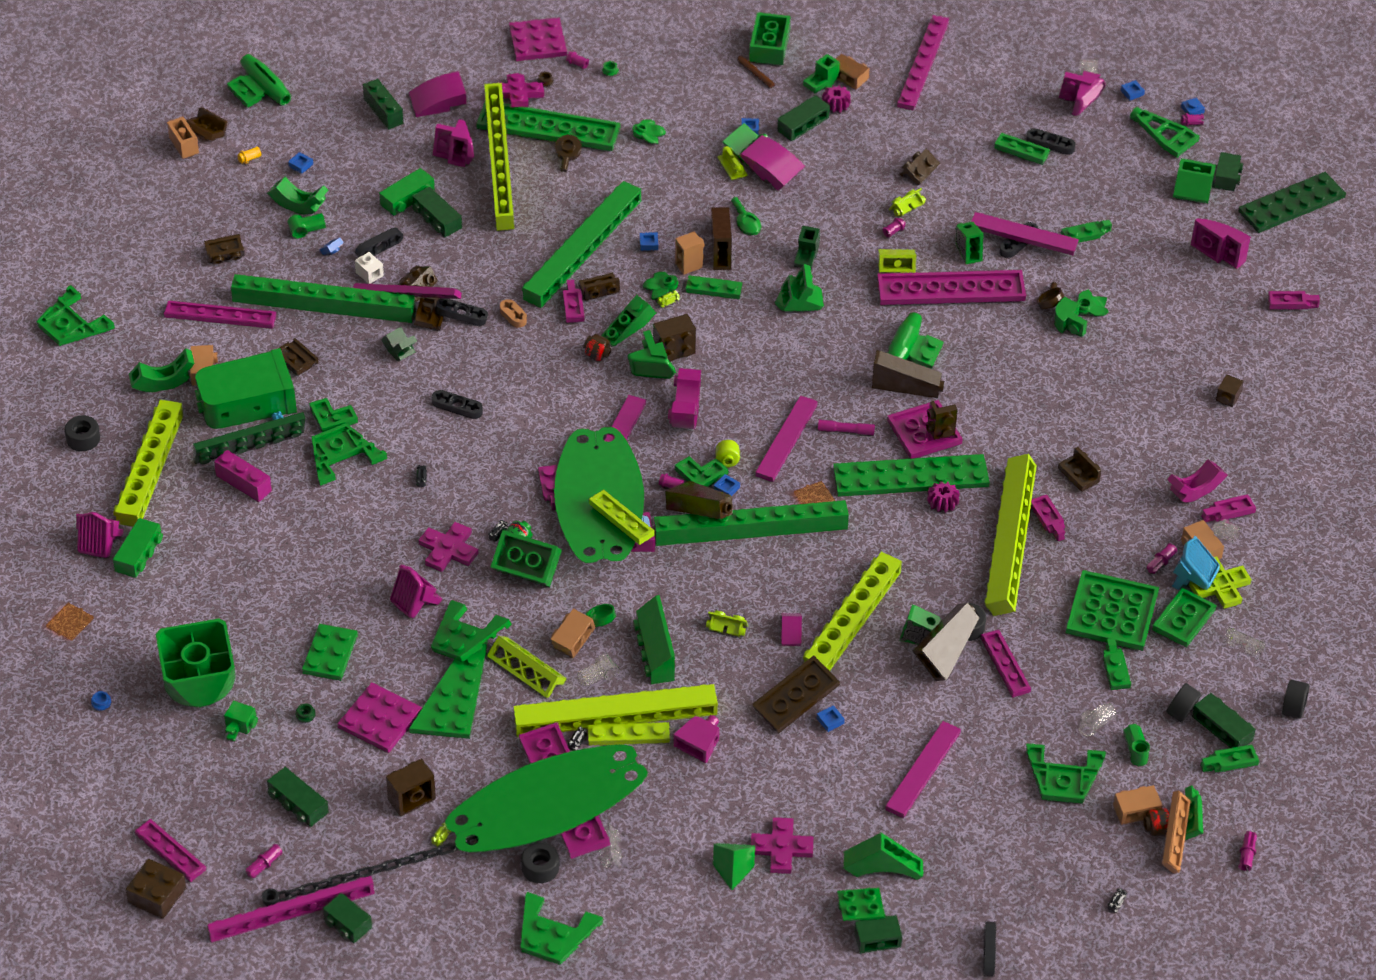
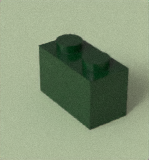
(1227, 171)
(347, 918)
(878, 934)

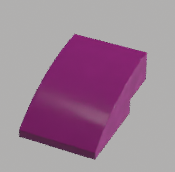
(438, 95)
(772, 161)
(1220, 242)

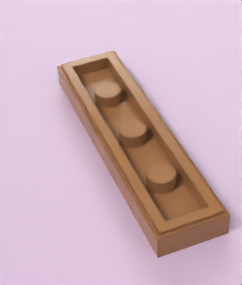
(1176, 832)

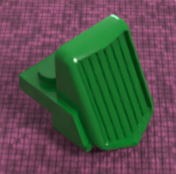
(800, 293)
(651, 360)

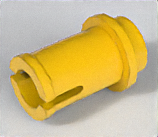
(245, 156)

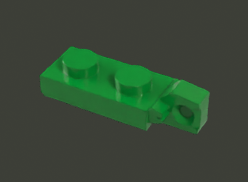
(1088, 231)
(1116, 666)
(1230, 759)
(1195, 816)

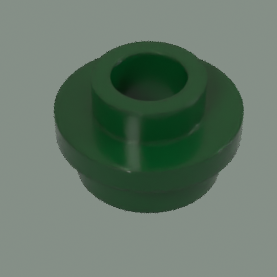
(302, 709)

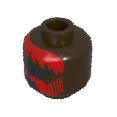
(597, 347)
(1156, 821)

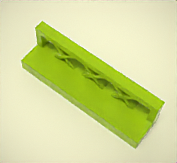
(530, 660)

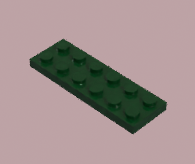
(1291, 202)
(250, 437)

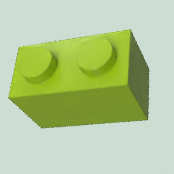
(897, 260)

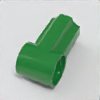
(301, 226)
(1137, 745)

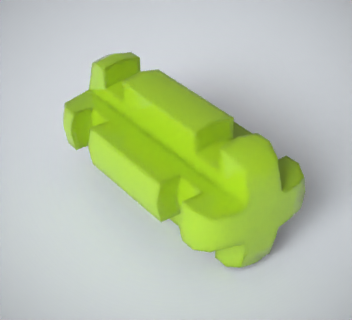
(668, 298)
(440, 835)

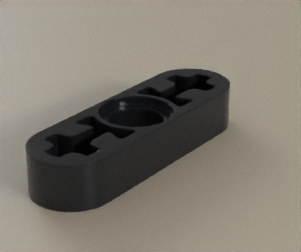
(1064, 141)
(389, 239)
(1016, 246)
(447, 312)
(448, 399)
(989, 948)

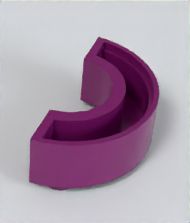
(685, 408)

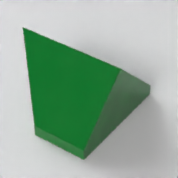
(733, 862)

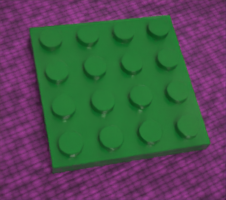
(1112, 609)

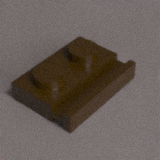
(426, 314)
(298, 357)

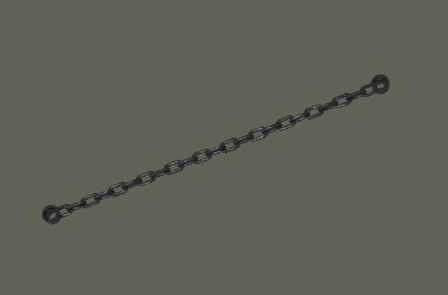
(274, 894)

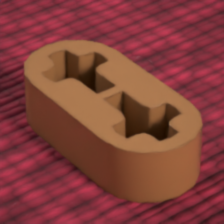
(510, 315)

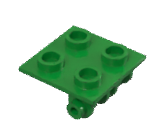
(741, 139)
(860, 904)

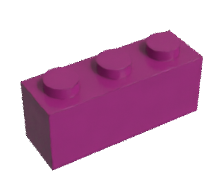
(243, 476)

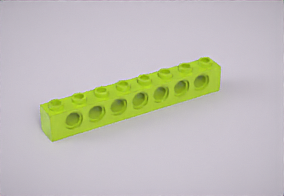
(149, 462)
(855, 610)

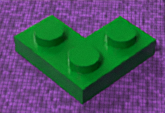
(329, 418)
(702, 475)

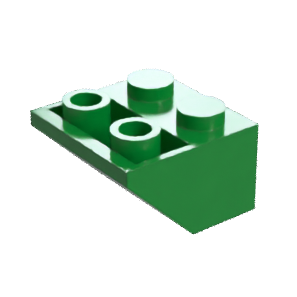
(1194, 181)

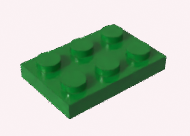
(1184, 617)
(330, 652)

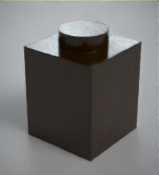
(1229, 390)

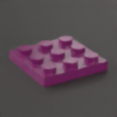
(538, 39)
(912, 432)
(379, 717)

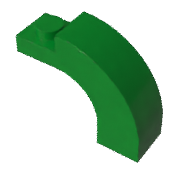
(296, 200)
(162, 378)

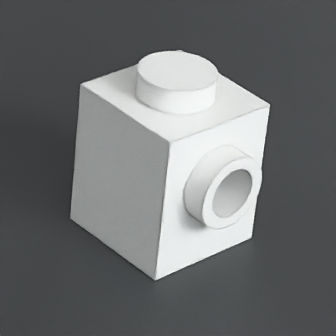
(369, 268)

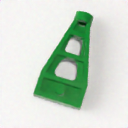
(1178, 144)

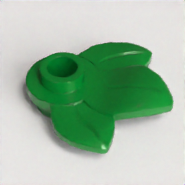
(648, 131)
(661, 284)
(1092, 304)

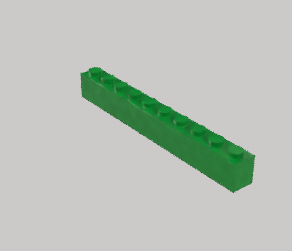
(581, 244)
(323, 298)
(752, 523)

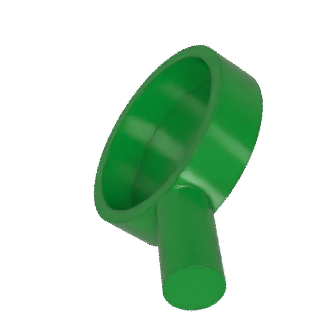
(602, 614)

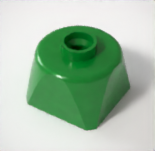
(196, 662)

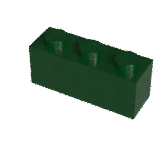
(383, 104)
(803, 118)
(437, 212)
(1223, 722)
(297, 797)

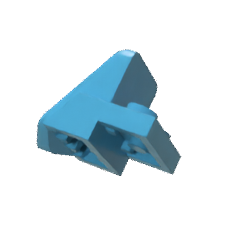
(1195, 566)

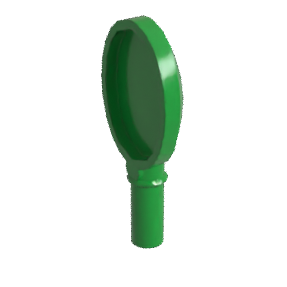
(746, 221)

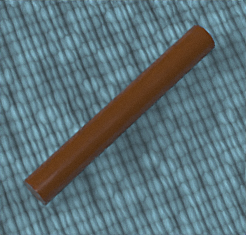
(756, 71)

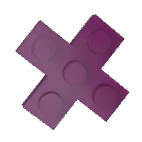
(519, 91)
(448, 546)
(782, 845)

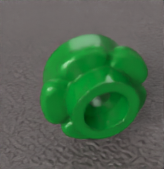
(610, 68)

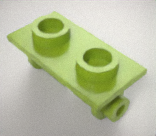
(731, 164)
(912, 198)
(720, 620)

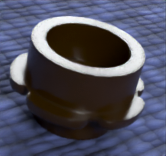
(545, 78)

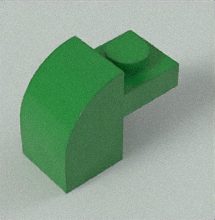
(825, 74)
(1067, 317)

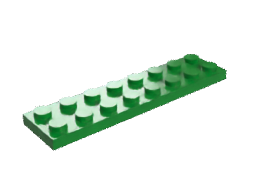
(553, 125)
(909, 474)

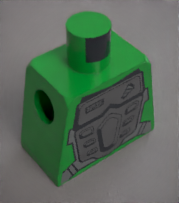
(969, 236)
(918, 625)

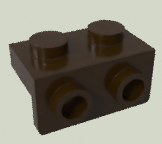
(208, 124)
(921, 167)
(224, 248)
(419, 276)
(599, 286)
(941, 420)
(1080, 470)

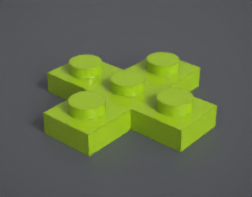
(1225, 585)

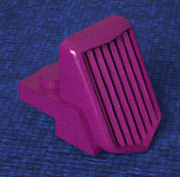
(1081, 89)
(453, 143)
(96, 534)
(412, 592)

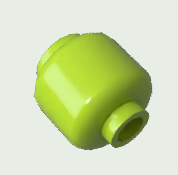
(727, 453)

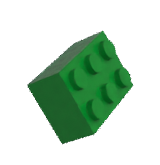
(769, 38)
(526, 558)

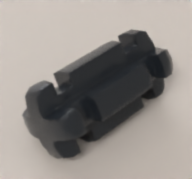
(421, 476)
(497, 530)
(577, 738)
(1116, 900)

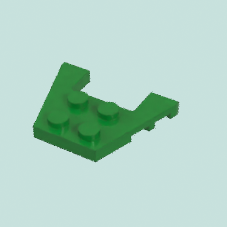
(66, 325)
(339, 445)
(461, 639)
(1063, 781)
(550, 938)

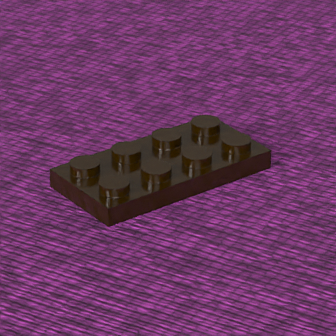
(796, 694)

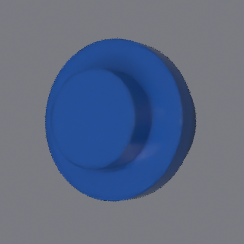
(101, 700)

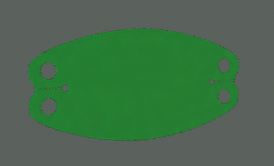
(585, 473)
(546, 798)

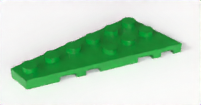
(454, 700)

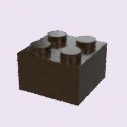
(677, 336)
(410, 787)
(155, 888)

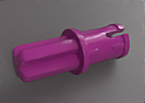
(1161, 558)
(1247, 851)
(264, 861)

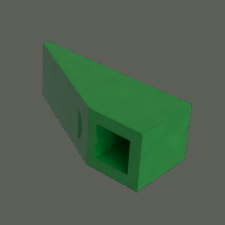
(629, 321)

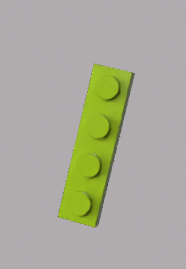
(621, 517)
(628, 733)

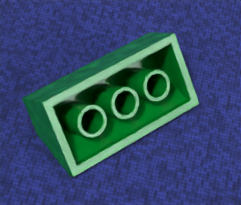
(655, 642)

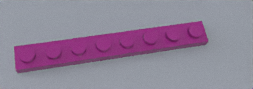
(923, 62)
(287, 910)

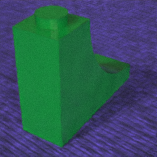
(882, 855)

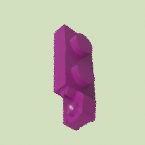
(1292, 300)
(573, 303)
(547, 480)
(1229, 508)
(1049, 516)

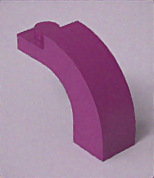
(1199, 483)

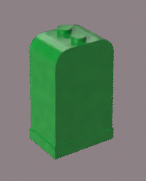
(245, 390)

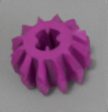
(837, 98)
(943, 496)

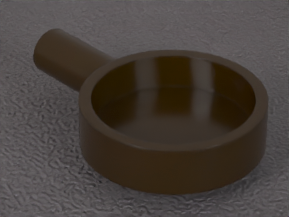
(568, 149)
(1050, 297)

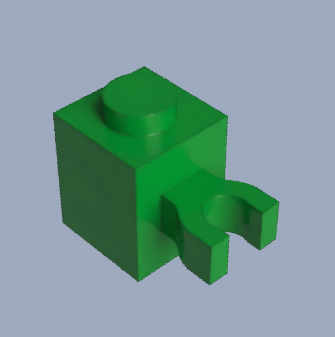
(239, 719)

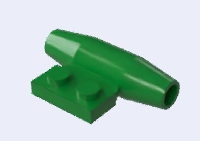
(257, 83)
(908, 343)

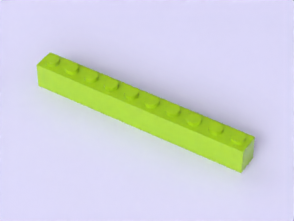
(499, 157)
(1010, 535)
(618, 709)

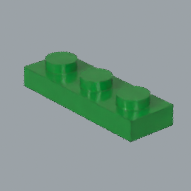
(1021, 148)
(714, 287)

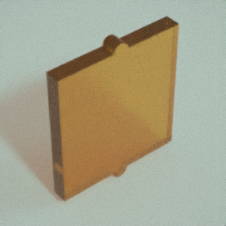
(814, 494)
(70, 621)

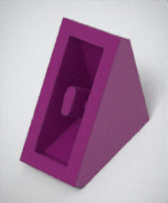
(791, 629)

